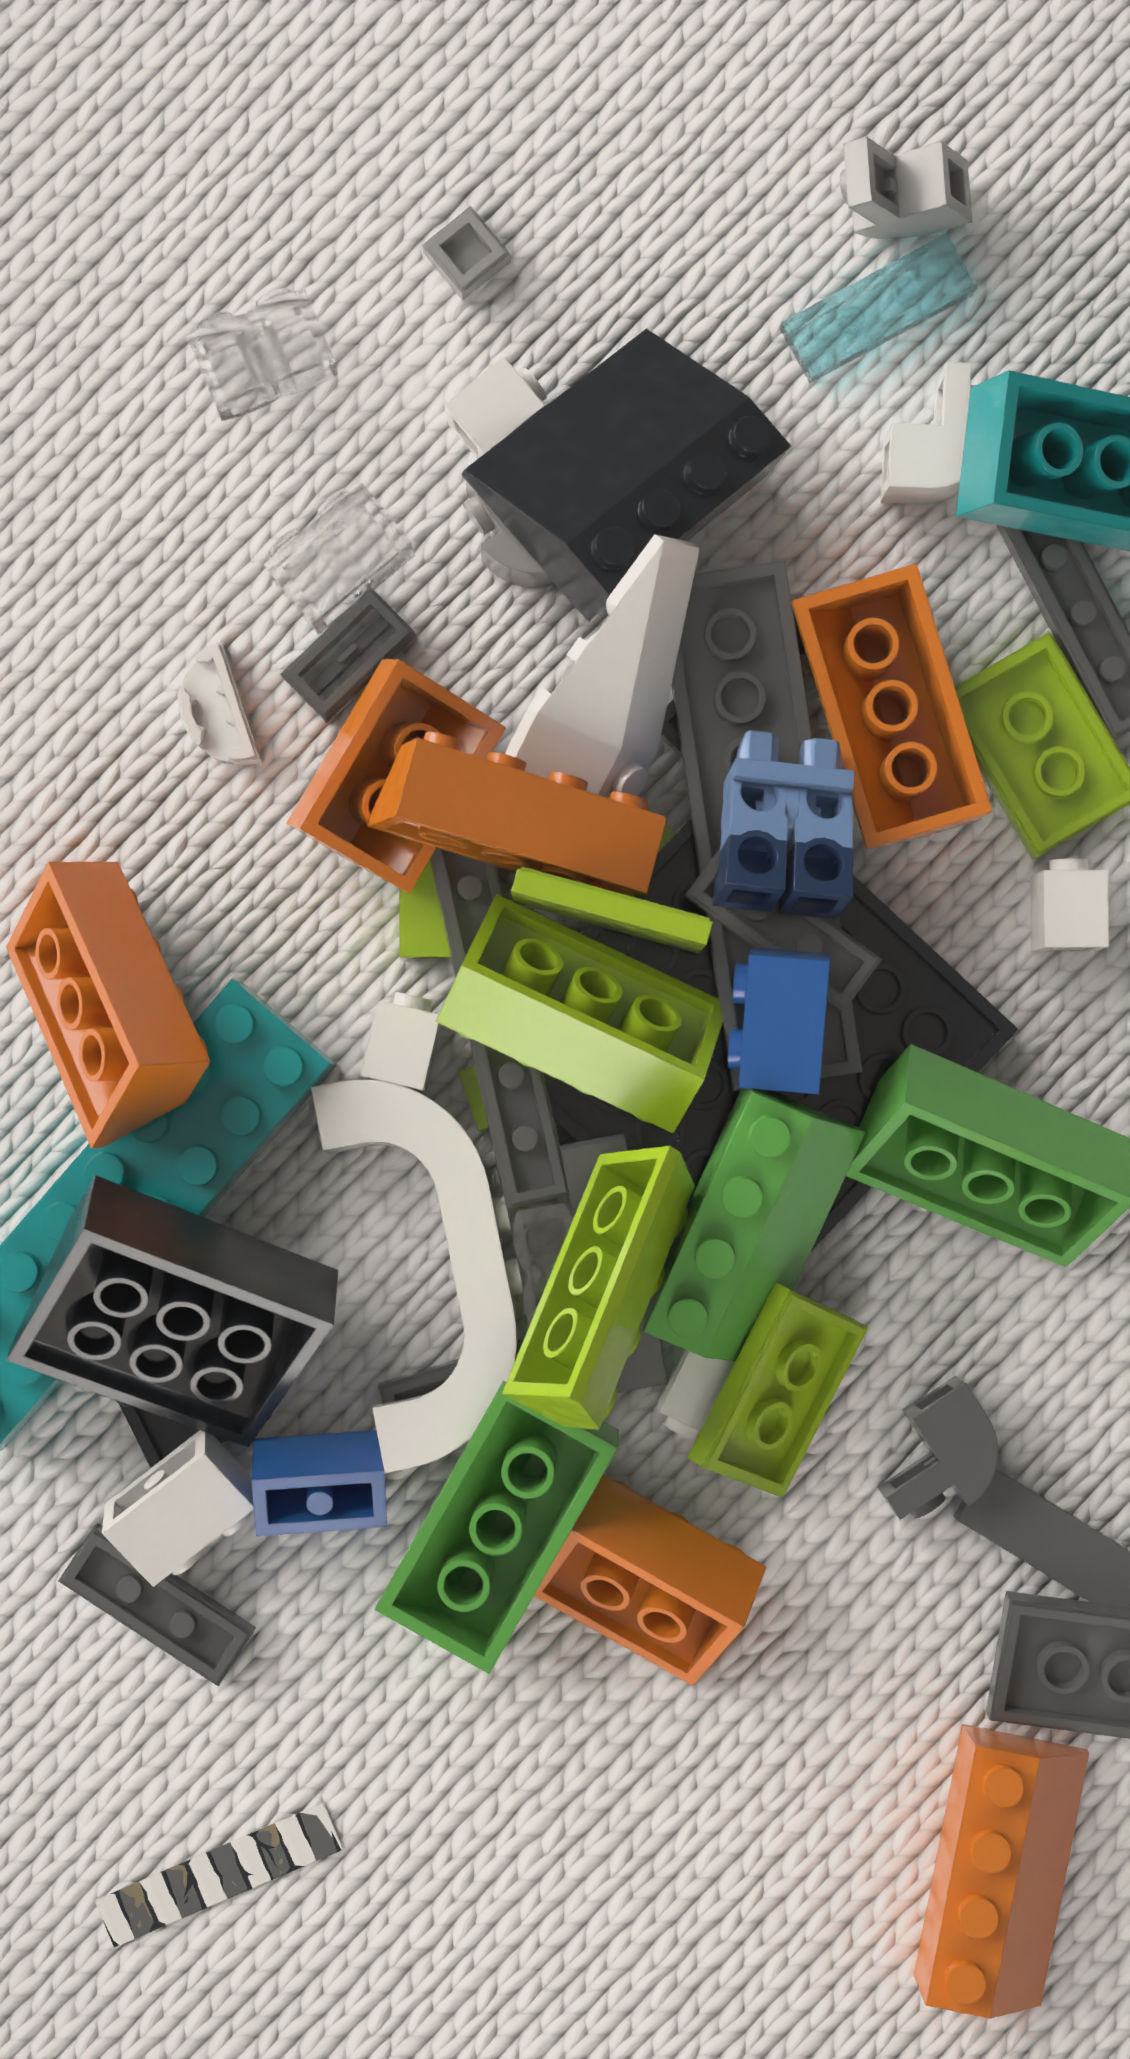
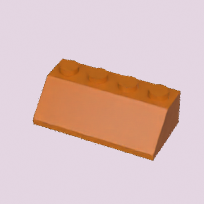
(892, 707)
(517, 818)
(105, 1000)
(999, 1873)

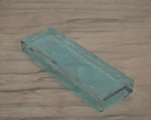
(878, 308)

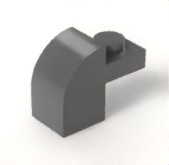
(960, 1449)

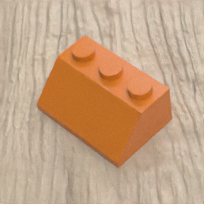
(343, 792)
(652, 1581)

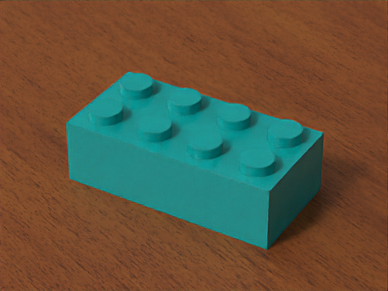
(1048, 459)

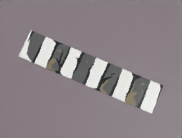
(218, 1874)

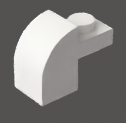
(924, 459)

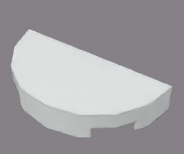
(215, 710)

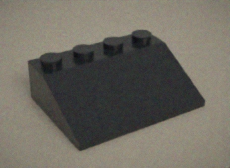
(625, 457)
(175, 1313)

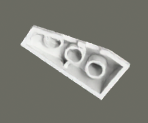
(615, 696)

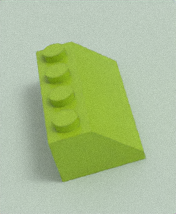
(584, 1014)
(602, 1286)

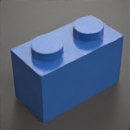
(782, 1020)
(318, 1483)

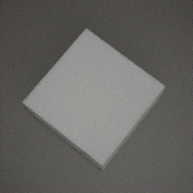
(466, 253)

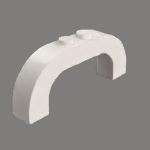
(388, 1114)

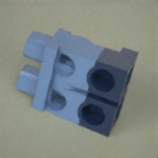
(786, 830)

